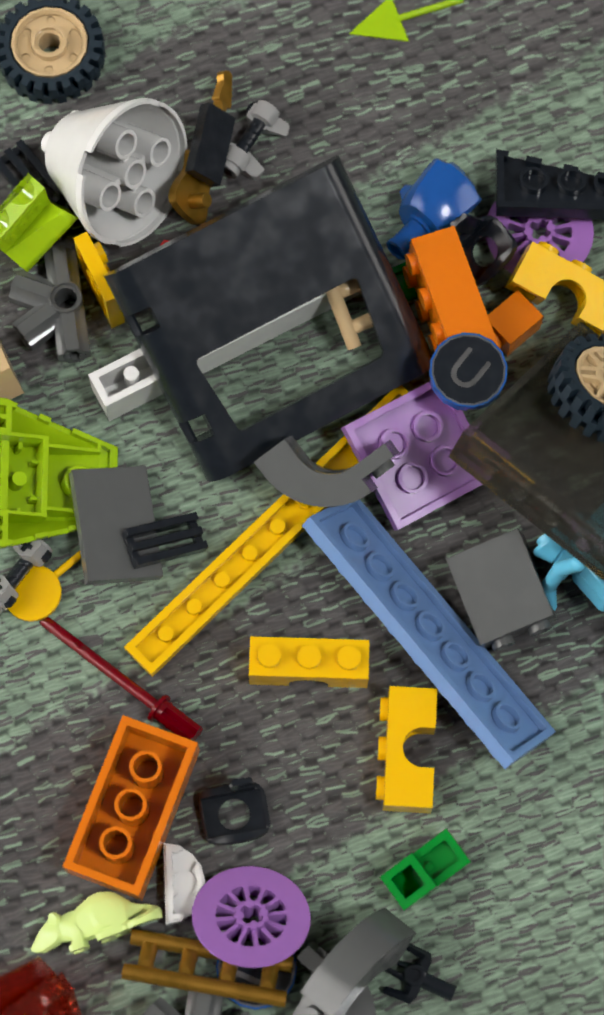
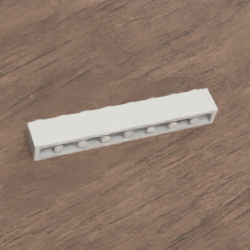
(131, 383)

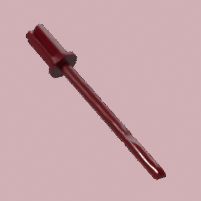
(161, 710)

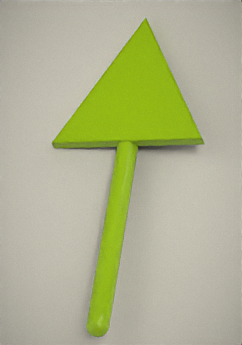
(387, 24)

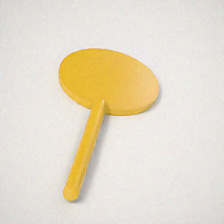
(40, 592)

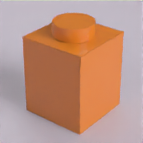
(514, 322)

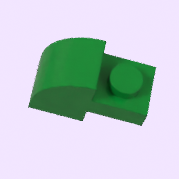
(425, 869)

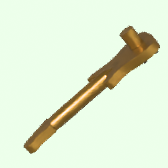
(187, 194)

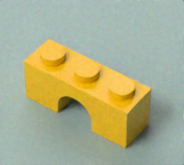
(543, 268)
(312, 659)
(404, 785)

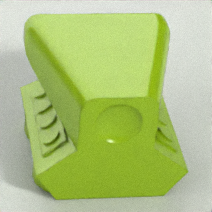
(31, 223)

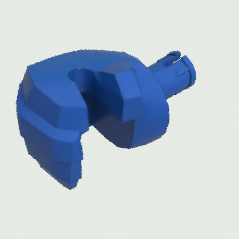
(433, 203)

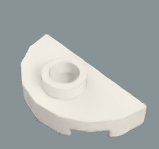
(182, 882)

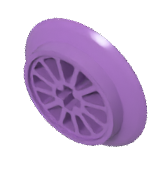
(577, 245)
(245, 882)

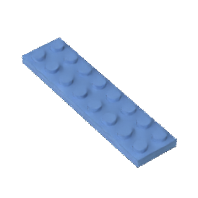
(429, 631)

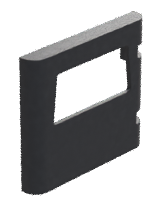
(249, 272)

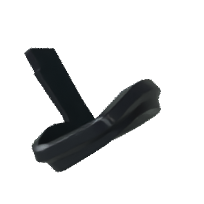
(477, 228)
(245, 790)

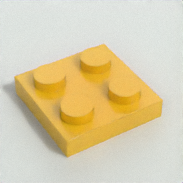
(94, 265)

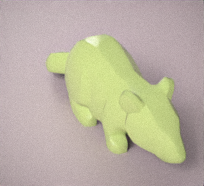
(100, 916)

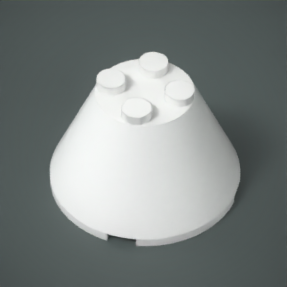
(117, 166)

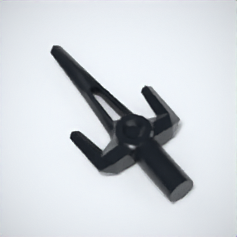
(416, 977)

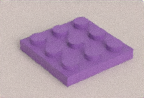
(423, 473)

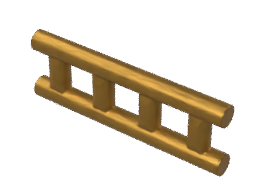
(186, 980)

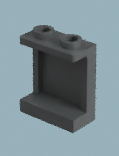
(502, 590)

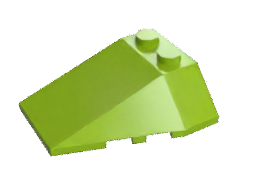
(36, 471)

